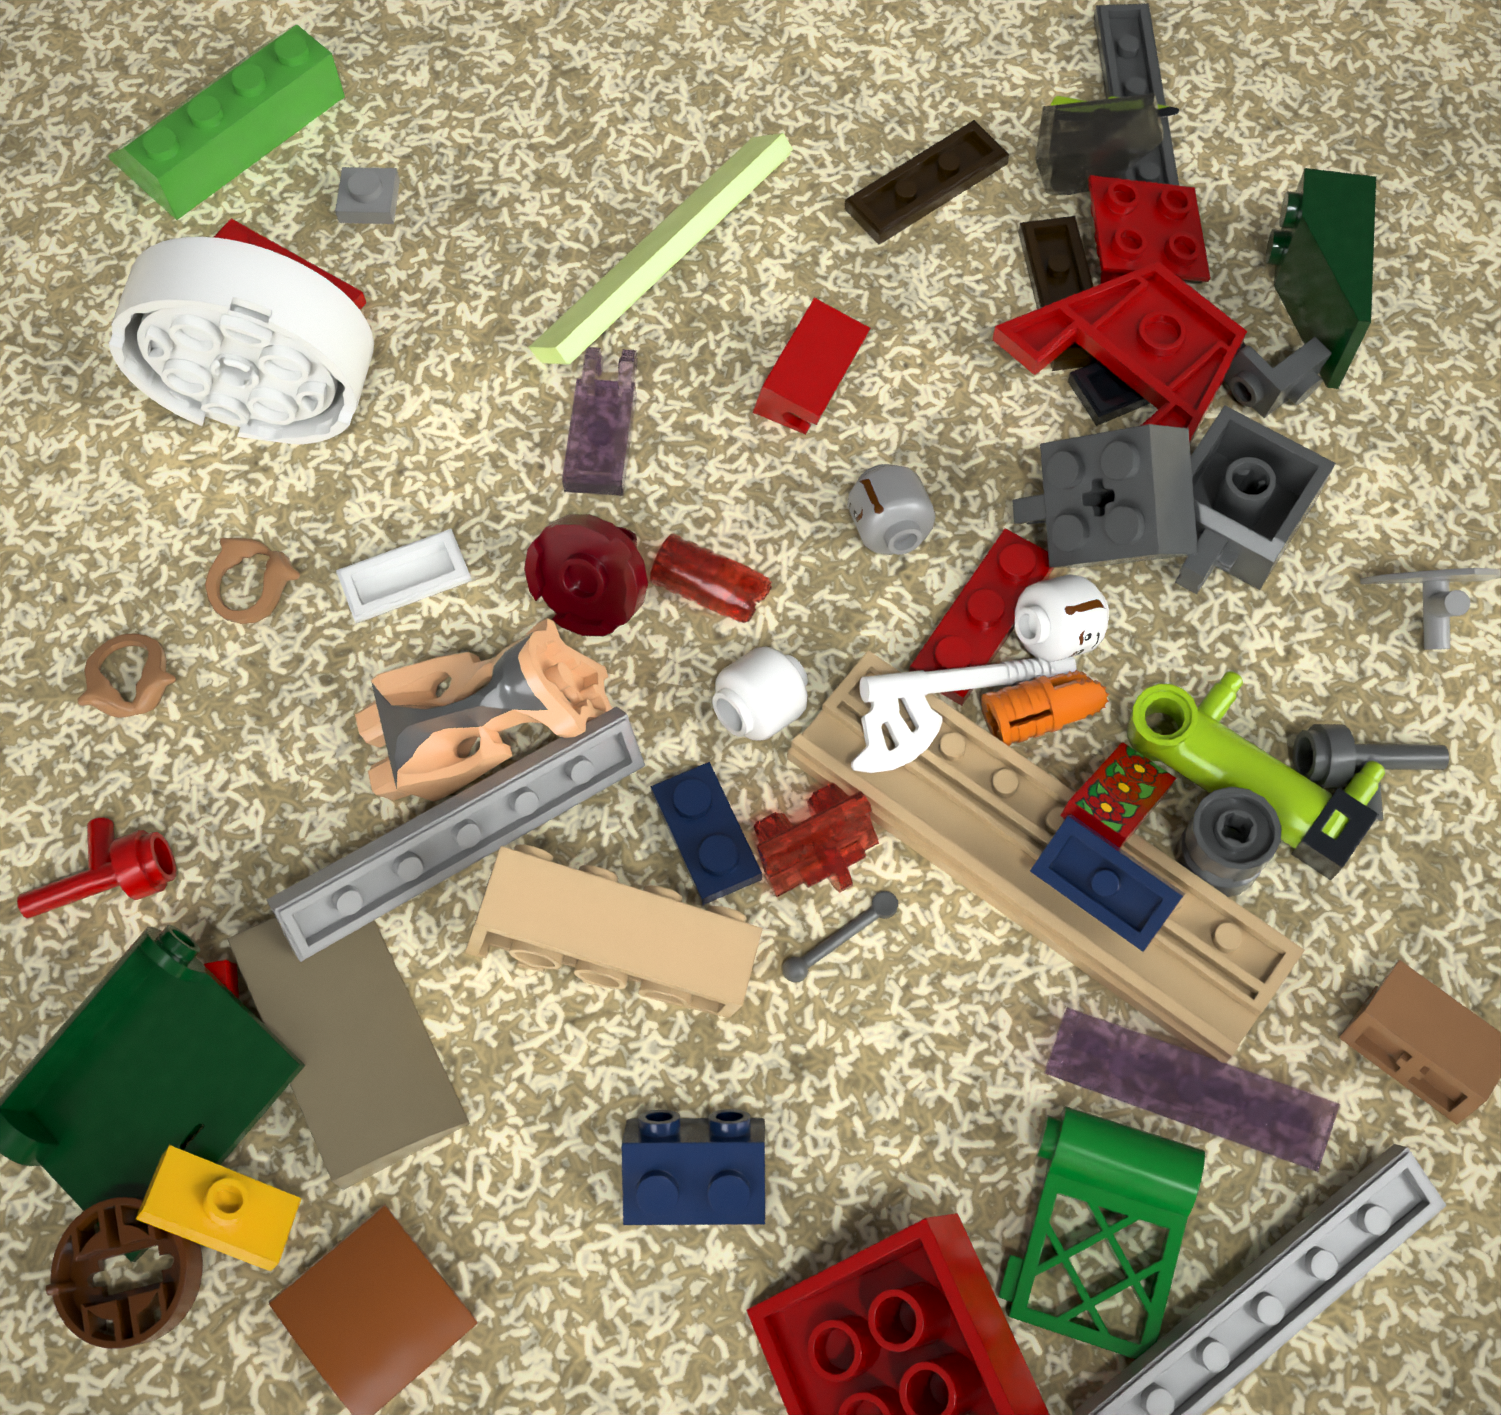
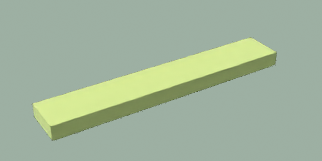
(660, 250)

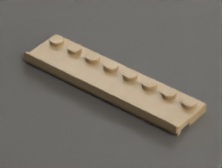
(986, 822)

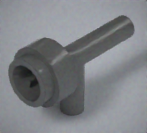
(1331, 758)

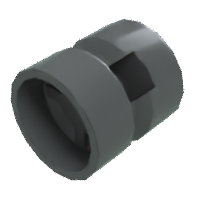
(1234, 854)

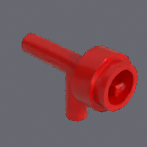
(136, 862)

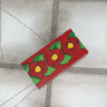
(1120, 794)

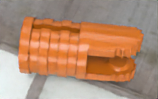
(1041, 705)

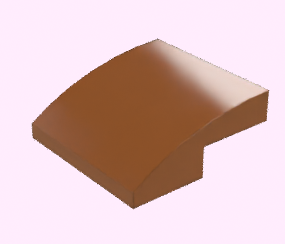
(372, 1313)

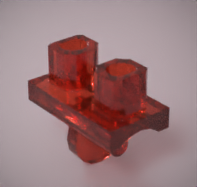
(818, 846)

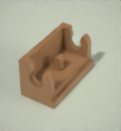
(1427, 1042)

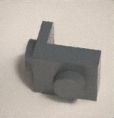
(1267, 388)

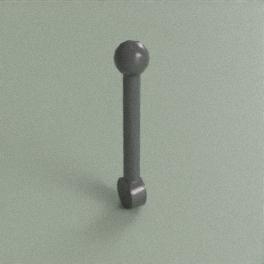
(883, 906)

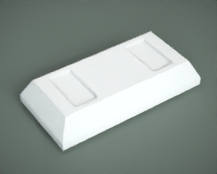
(403, 576)

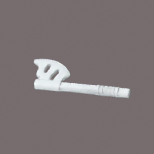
(912, 688)

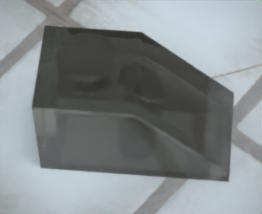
(1095, 140)

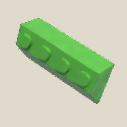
(232, 121)

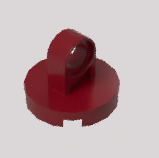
(587, 574)

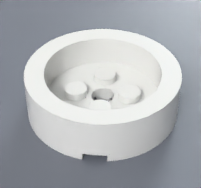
(242, 339)

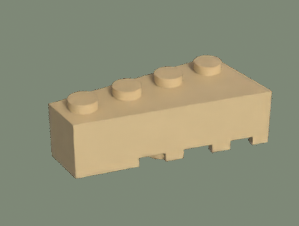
(614, 932)

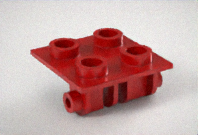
(1146, 225)

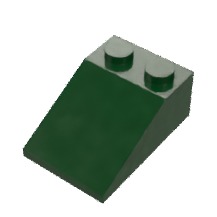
(1327, 262)

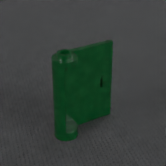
(142, 1071)

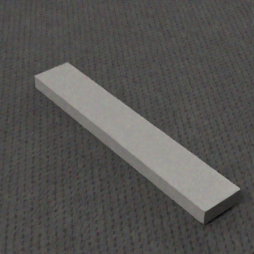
(455, 834)
(1276, 1293)

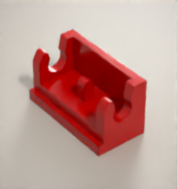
(810, 367)

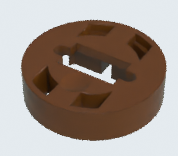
(81, 1256)

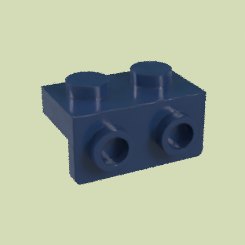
(694, 1169)

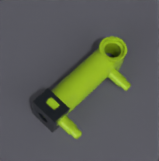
(1312, 821)

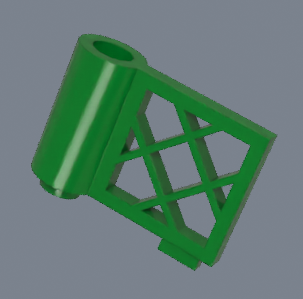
(1122, 1173)

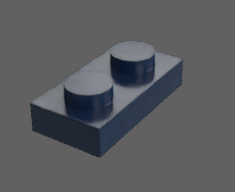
(706, 833)
(1107, 882)

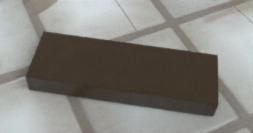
(926, 182)
(1057, 271)

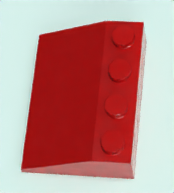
(897, 1333)

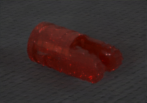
(709, 578)

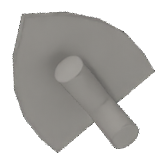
(1438, 601)

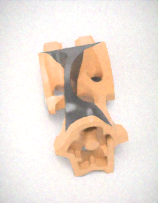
(434, 734)

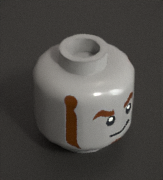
(889, 507)

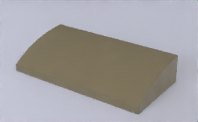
(370, 1067)

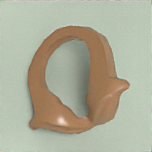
(277, 574)
(148, 689)

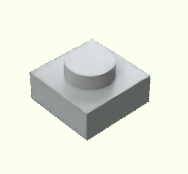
(367, 195)

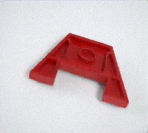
(1146, 332)

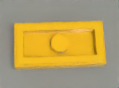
(219, 1208)

